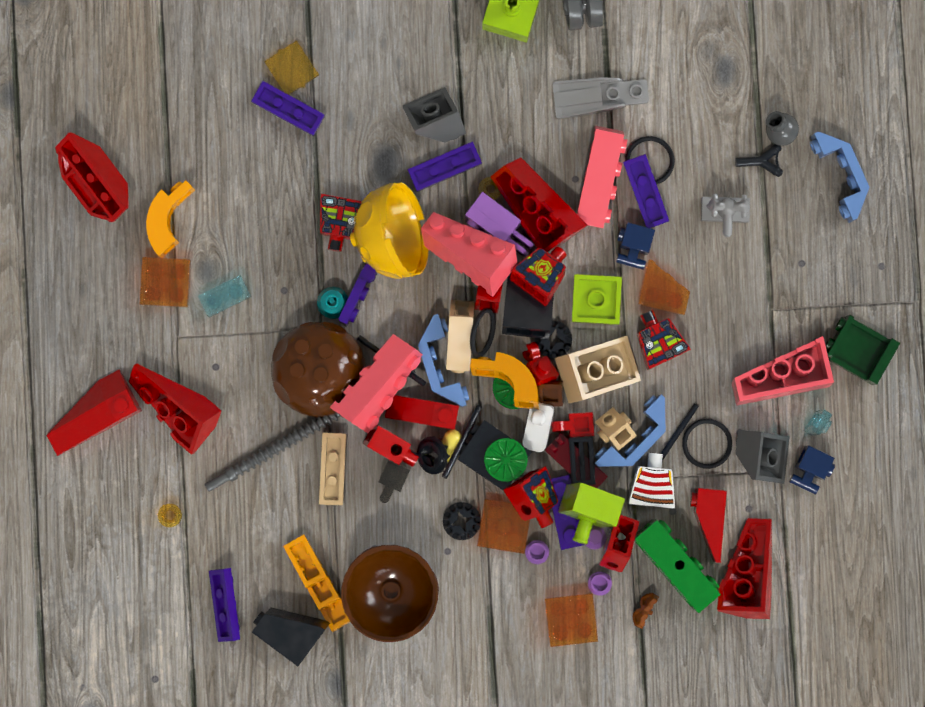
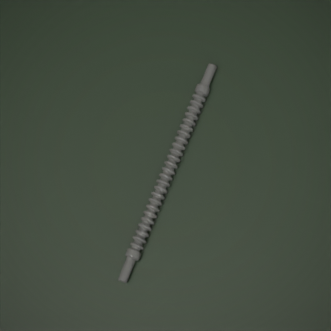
(231, 473)

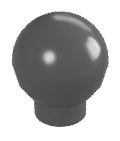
(781, 128)

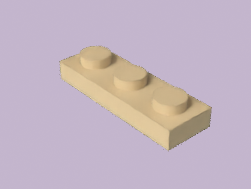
(332, 469)

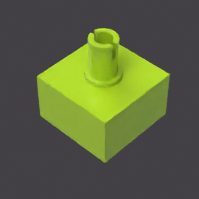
(510, 18)
(591, 508)

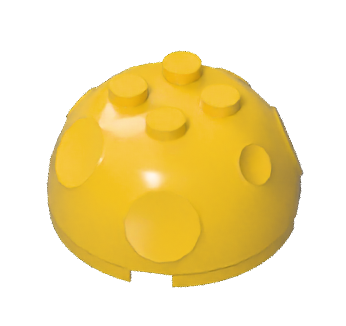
(390, 232)

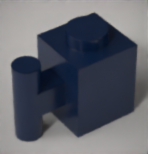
(636, 240)
(814, 464)

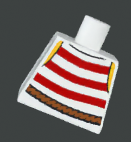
(652, 484)

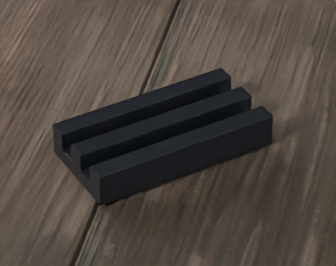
(580, 440)

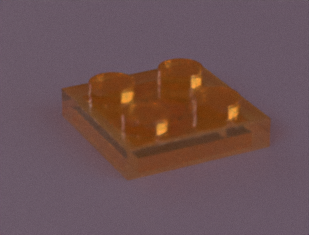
(165, 282)
(502, 527)
(571, 620)

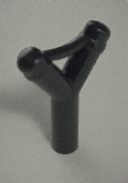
(763, 161)

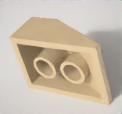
(597, 369)

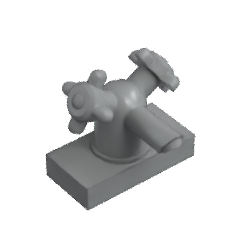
(725, 210)

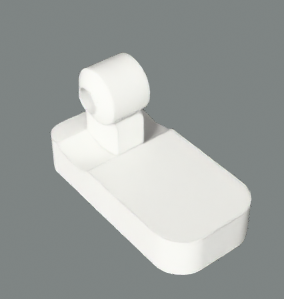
(538, 428)

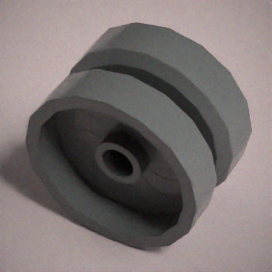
(576, 8)

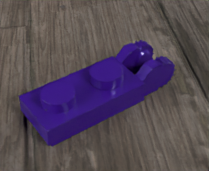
(358, 293)

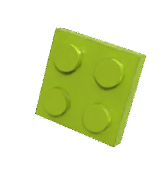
(596, 299)

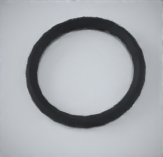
(664, 144)
(474, 330)
(729, 444)

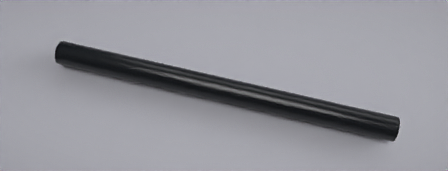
(375, 349)
(679, 430)
(461, 442)

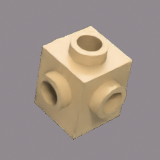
(615, 428)

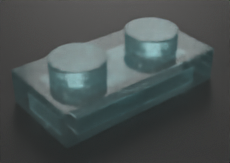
(224, 296)
(819, 423)

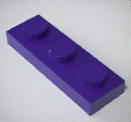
(288, 108)
(444, 166)
(646, 191)
(564, 524)
(224, 605)

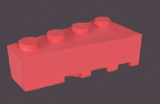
(600, 176)
(470, 251)
(790, 374)
(378, 384)

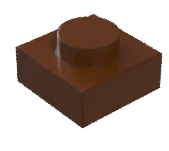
(551, 393)

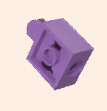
(496, 221)

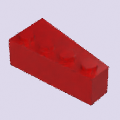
(541, 210)

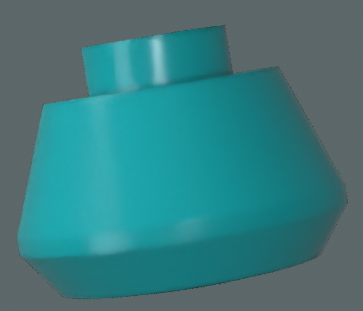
(328, 295)

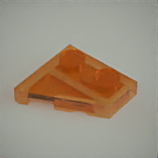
(662, 291)

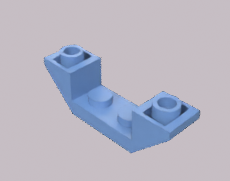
(826, 145)
(435, 332)
(656, 413)

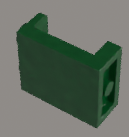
(860, 350)

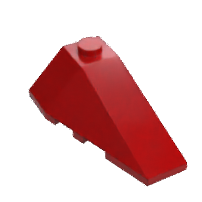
(100, 409)
(183, 410)
(748, 581)

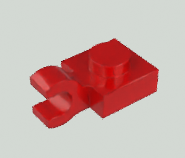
(541, 368)
(578, 425)

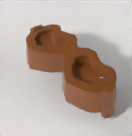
(641, 614)

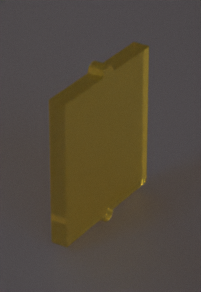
(291, 68)

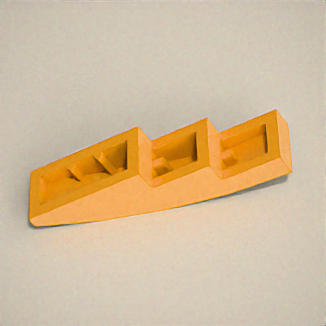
(317, 582)

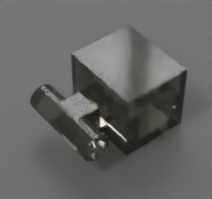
(393, 478)

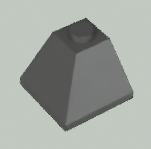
(435, 116)
(763, 455)

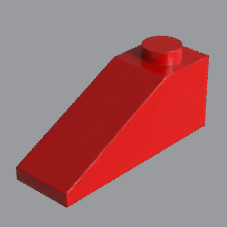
(423, 412)
(710, 514)

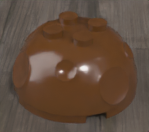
(315, 367)
(389, 593)

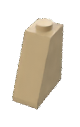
(459, 333)

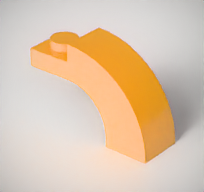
(160, 215)
(514, 373)

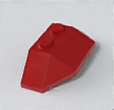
(92, 177)

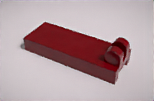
(560, 453)

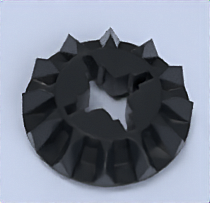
(558, 349)
(428, 462)
(472, 525)

